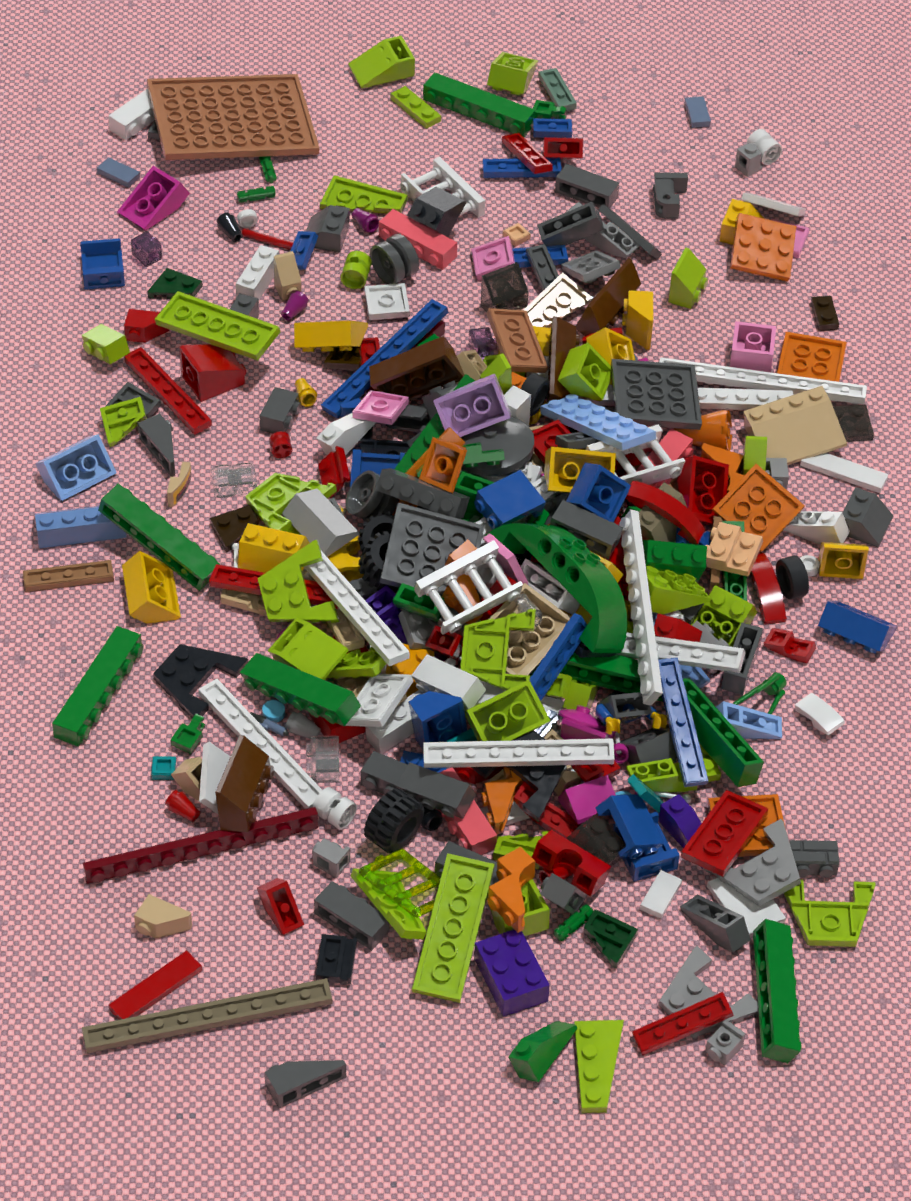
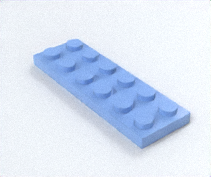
(598, 422)

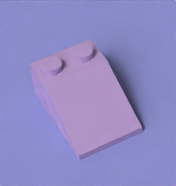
(473, 406)

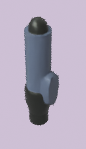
(270, 725)

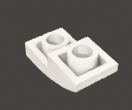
(820, 713)

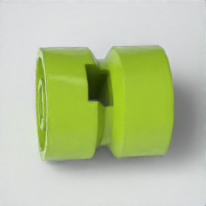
(356, 270)

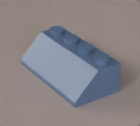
(75, 527)

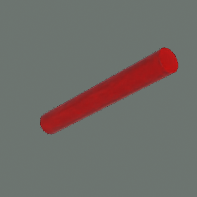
(267, 238)

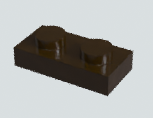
(824, 313)

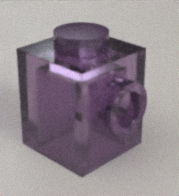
(146, 249)
(482, 341)

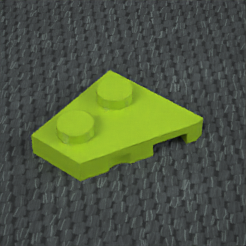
(122, 419)
(508, 843)

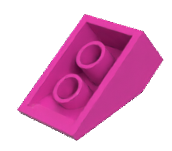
(153, 199)

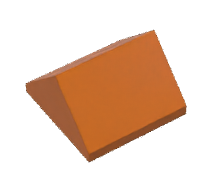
(443, 464)

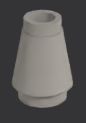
(301, 725)

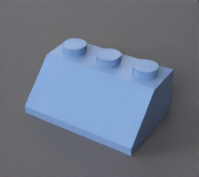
(76, 467)

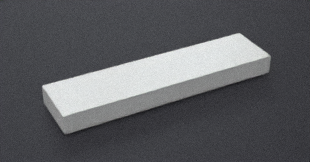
(847, 471)

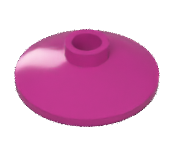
(581, 716)

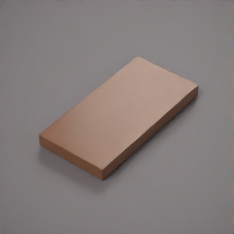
(517, 340)

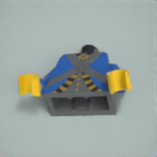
(625, 709)

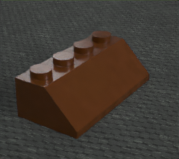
(609, 301)
(562, 339)
(417, 370)
(243, 786)

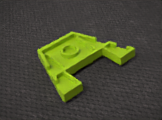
(275, 494)
(286, 592)
(487, 648)
(831, 922)

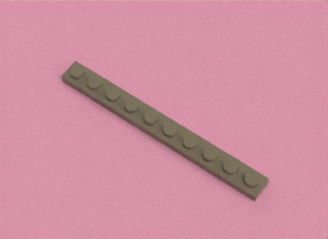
(206, 1015)

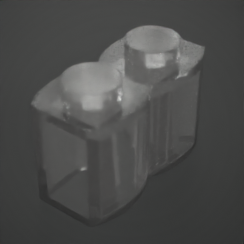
(233, 480)
(324, 759)

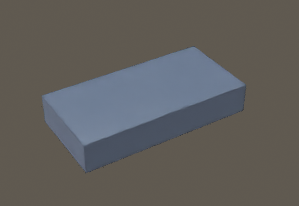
(697, 112)
(118, 172)

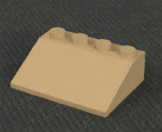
(797, 426)
(530, 647)

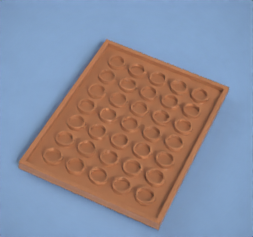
(232, 117)

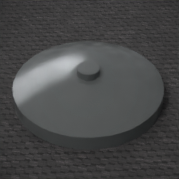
(511, 436)

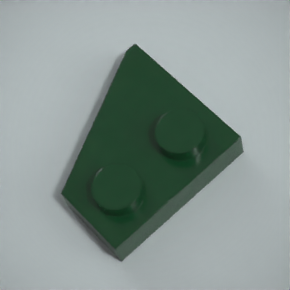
(173, 281)
(610, 936)

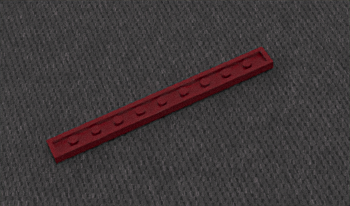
(199, 845)

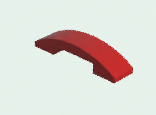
(668, 507)
(768, 591)
(552, 818)

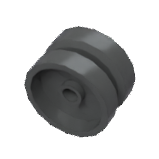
(394, 259)
(366, 501)

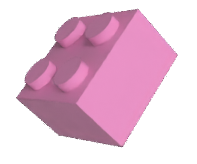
(753, 346)

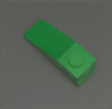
(539, 1050)

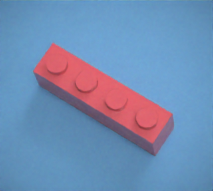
(428, 243)
(676, 446)
(474, 829)

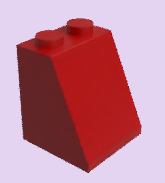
(210, 370)

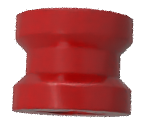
(280, 444)

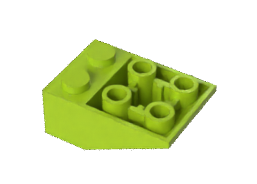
(384, 63)
(673, 591)
(725, 614)
(308, 649)

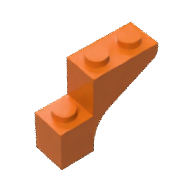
(728, 457)
(464, 582)
(499, 799)
(506, 894)

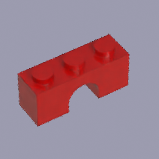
(558, 851)

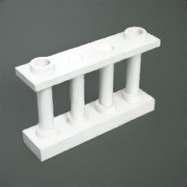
(449, 180)
(652, 473)
(467, 565)

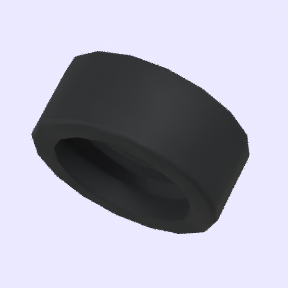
(538, 388)
(792, 577)

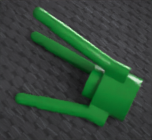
(772, 686)

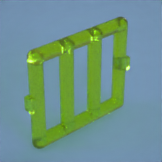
(385, 884)

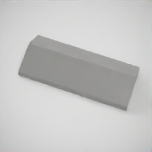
(319, 520)

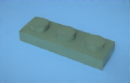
(557, 89)

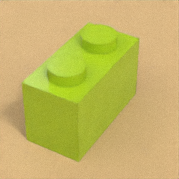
(105, 343)

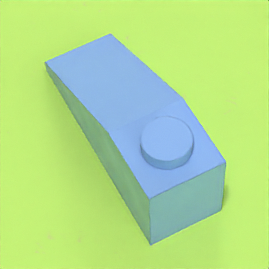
(750, 722)

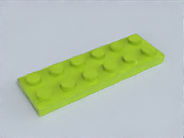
(217, 325)
(453, 928)

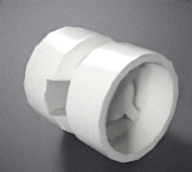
(766, 145)
(335, 808)

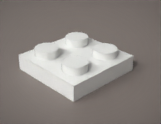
(387, 301)

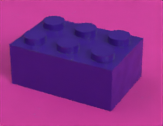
(511, 972)

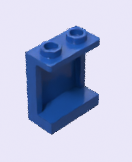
(102, 263)
(371, 461)
(509, 500)
(633, 823)
(645, 867)

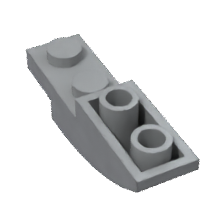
(611, 239)

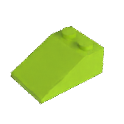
(511, 73)
(508, 714)

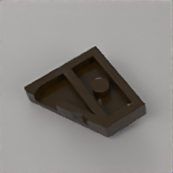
(344, 359)

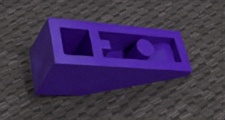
(679, 819)

